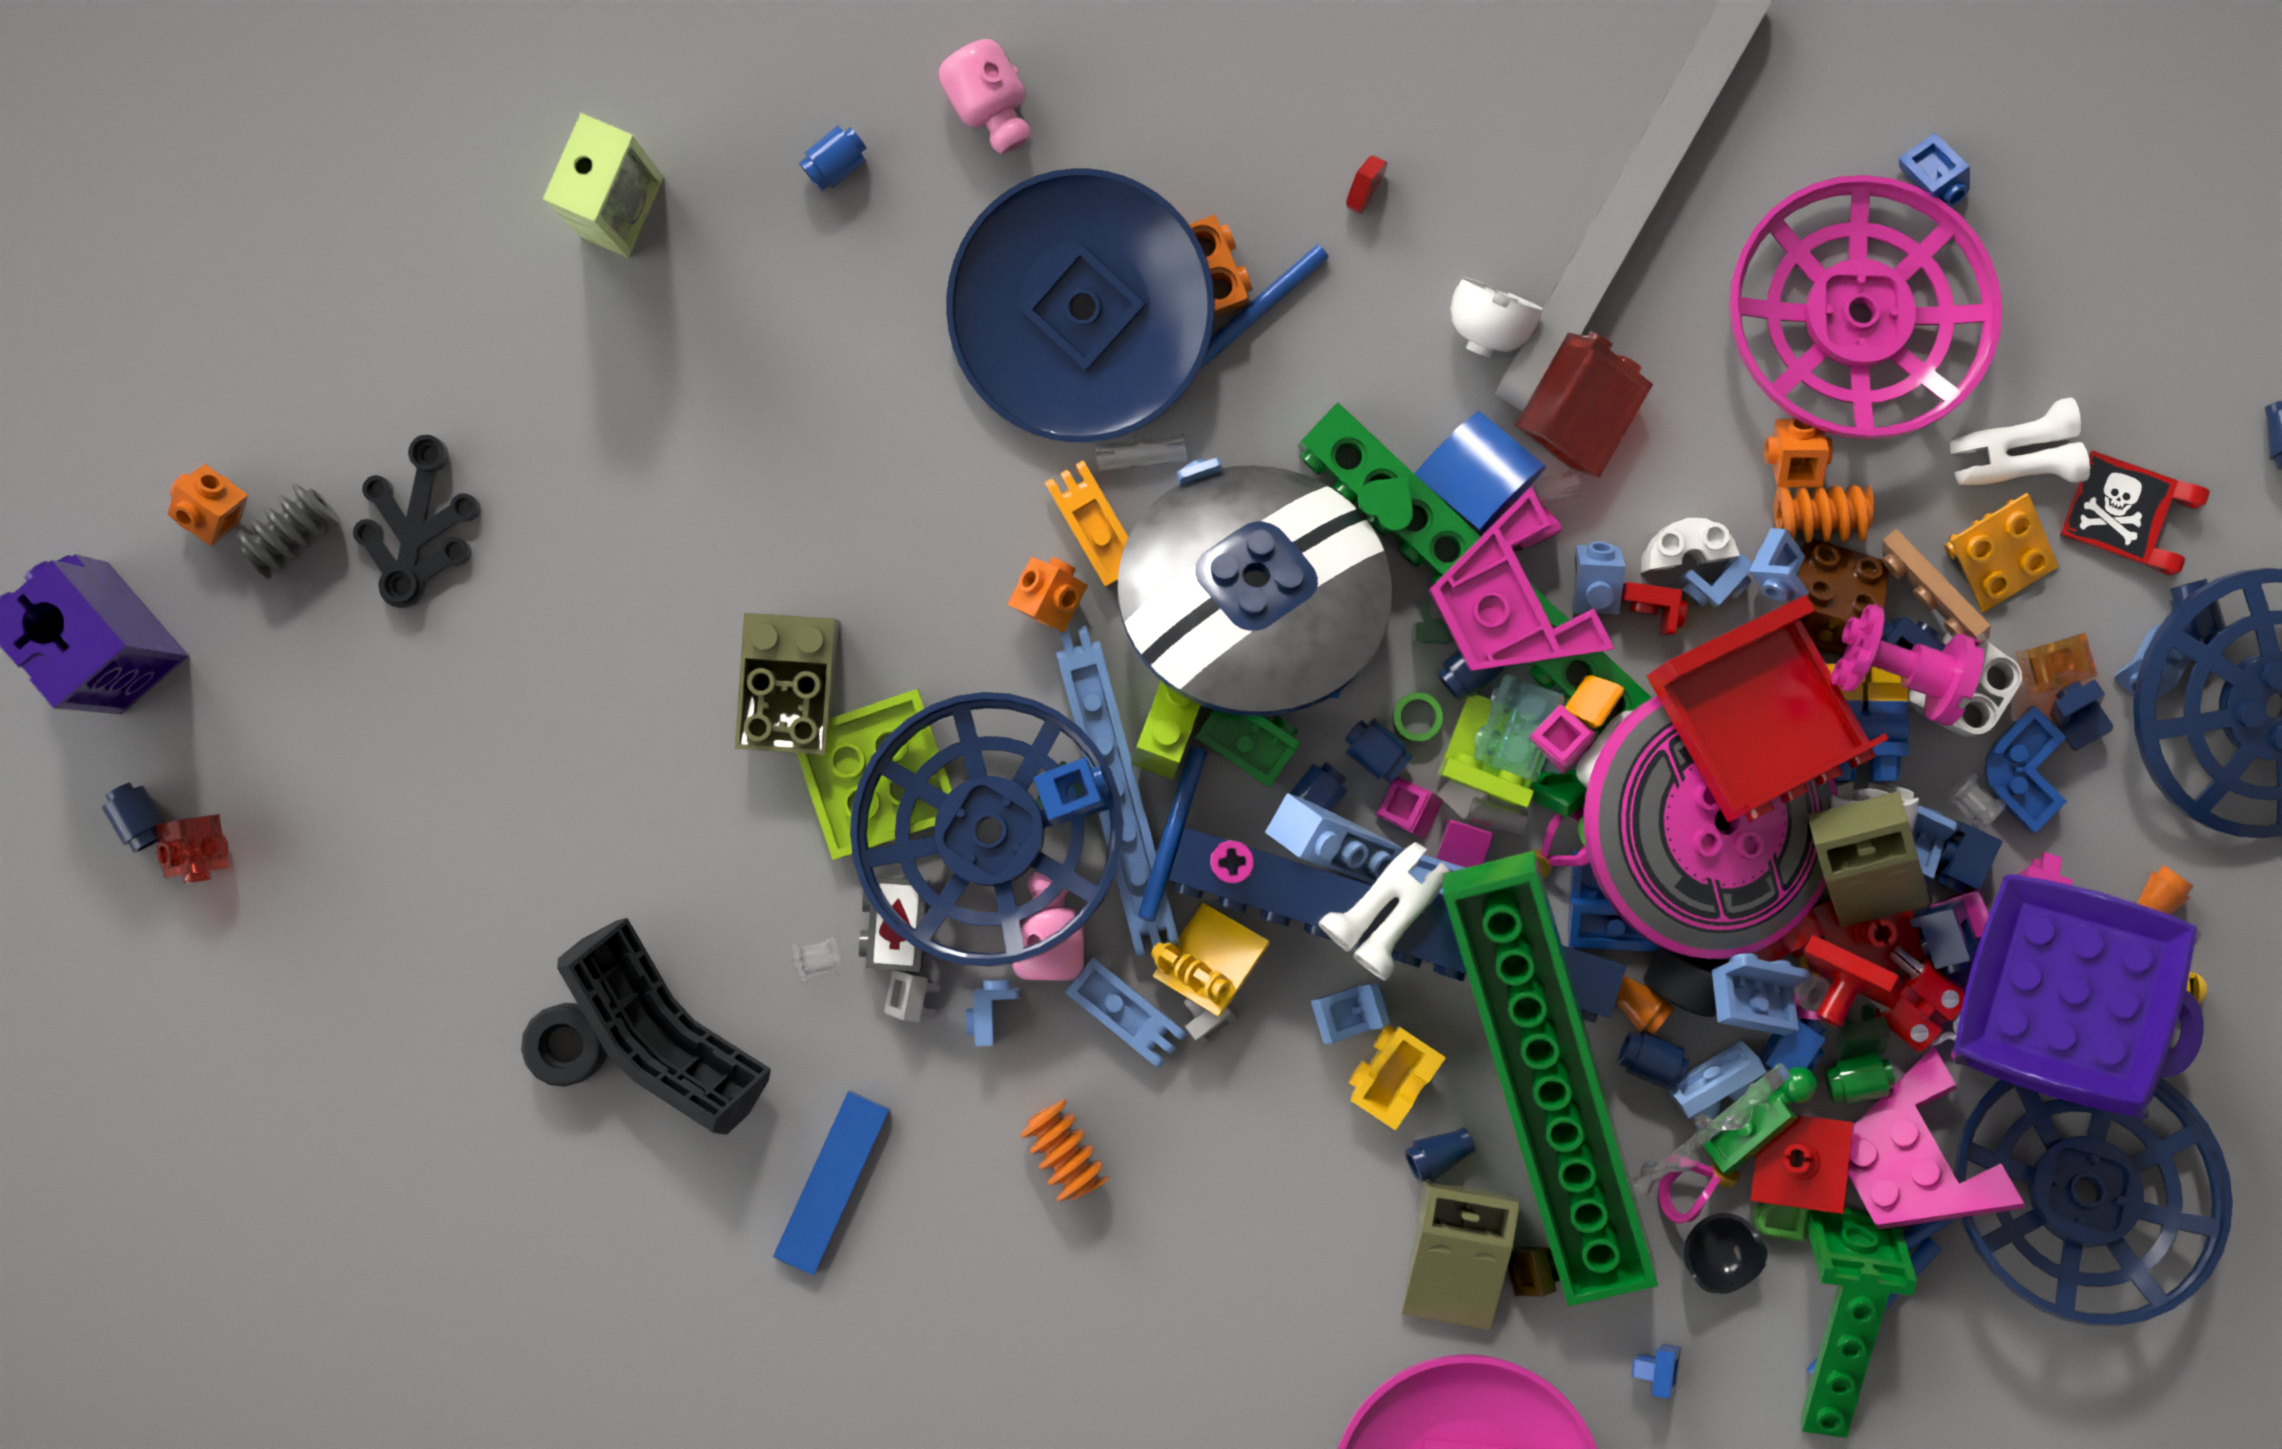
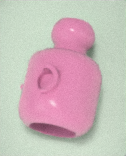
(986, 92)
(1065, 960)

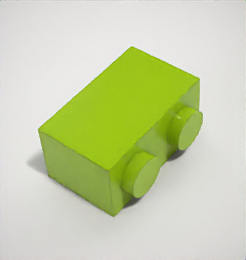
(1165, 732)

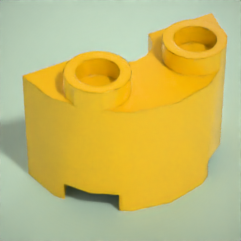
(1394, 1075)

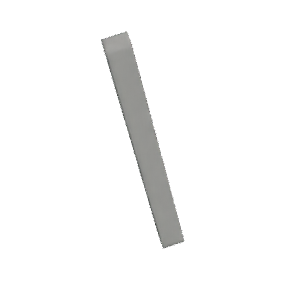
(1634, 192)

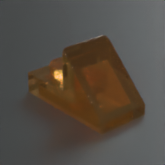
(2056, 664)

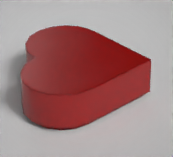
(1365, 183)

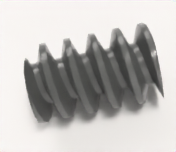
(286, 530)

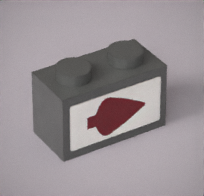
(880, 943)

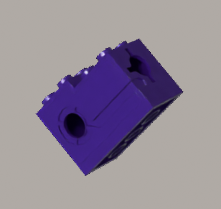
(85, 636)

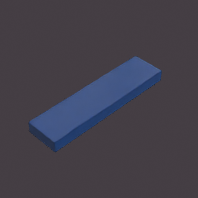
(831, 1182)

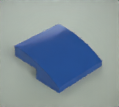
(1480, 470)
(1594, 921)

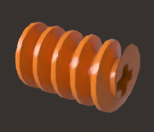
(1824, 511)
(1063, 1152)

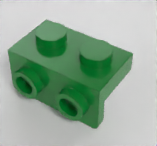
(1251, 743)

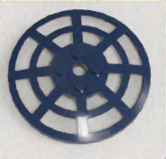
(2241, 702)
(958, 825)
(2115, 1209)

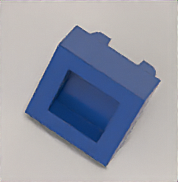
(1659, 1369)

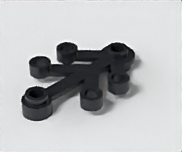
(414, 529)

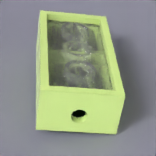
(604, 185)

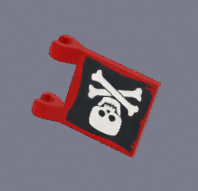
(2125, 509)

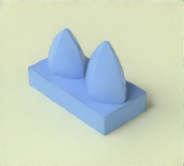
(1716, 1078)

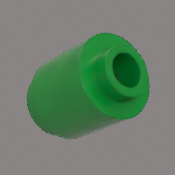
(1859, 1079)

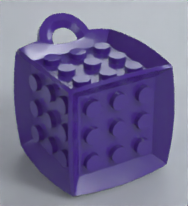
(2080, 996)

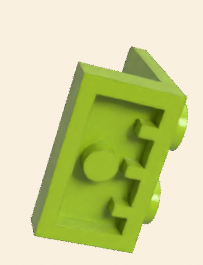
(1462, 768)

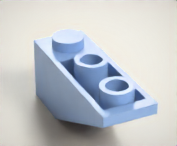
(1331, 840)

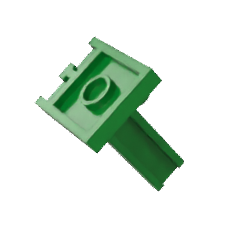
(1867, 1268)

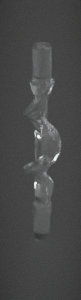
(1705, 1128)

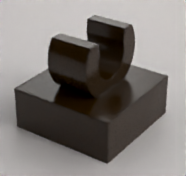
(1532, 1272)

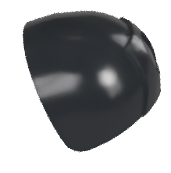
(1724, 1253)

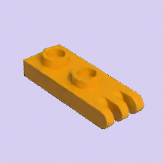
(1091, 522)

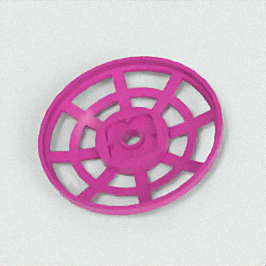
(1878, 288)

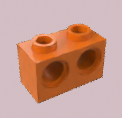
(1223, 265)

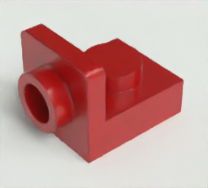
(1646, 600)

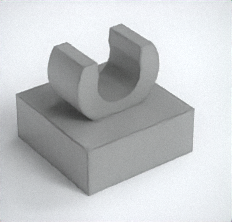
(907, 996)
(1207, 1025)

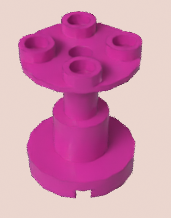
(1938, 674)

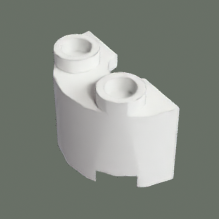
(1693, 536)

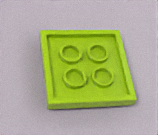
(836, 776)

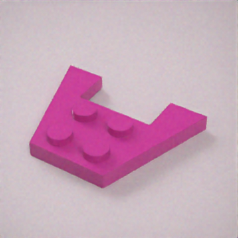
(1494, 606)
(1901, 1166)

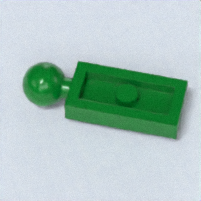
(1735, 1147)

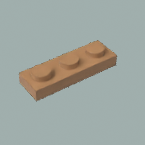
(1932, 588)

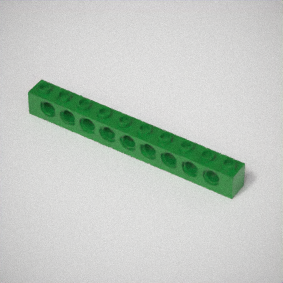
(1342, 430)

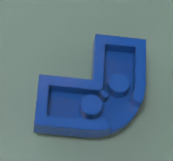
(2012, 768)

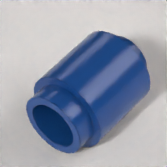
(833, 157)

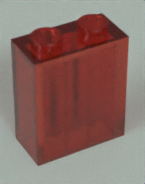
(1584, 403)

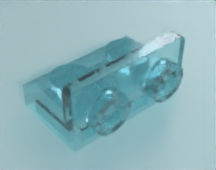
(1514, 716)

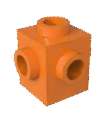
(1798, 454)
(206, 504)
(1048, 592)

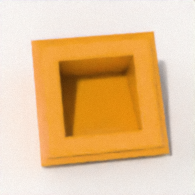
(1594, 700)

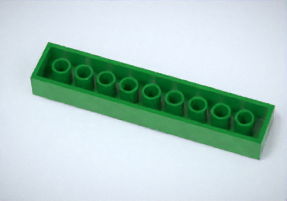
(1550, 1077)

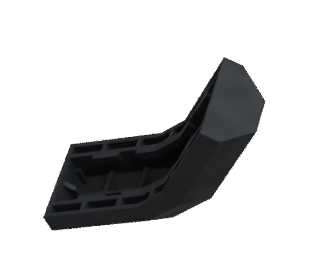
(655, 1035)

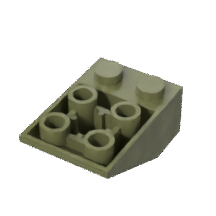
(786, 683)
(1869, 859)
(1460, 1254)

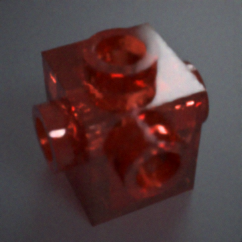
(191, 848)

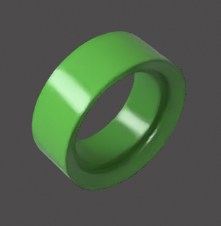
(1438, 717)

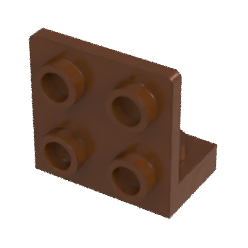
(1838, 588)

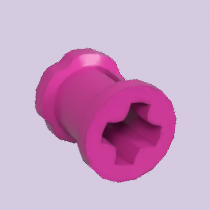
(1242, 870)

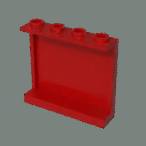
(1761, 713)

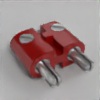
(1924, 1003)

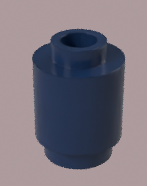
(2208, 622)
(1460, 680)
(1377, 750)
(1321, 786)
(133, 816)
(1653, 1059)

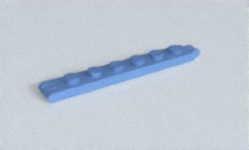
(1098, 716)

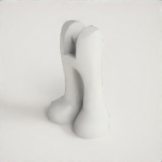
(2059, 424)
(1413, 900)

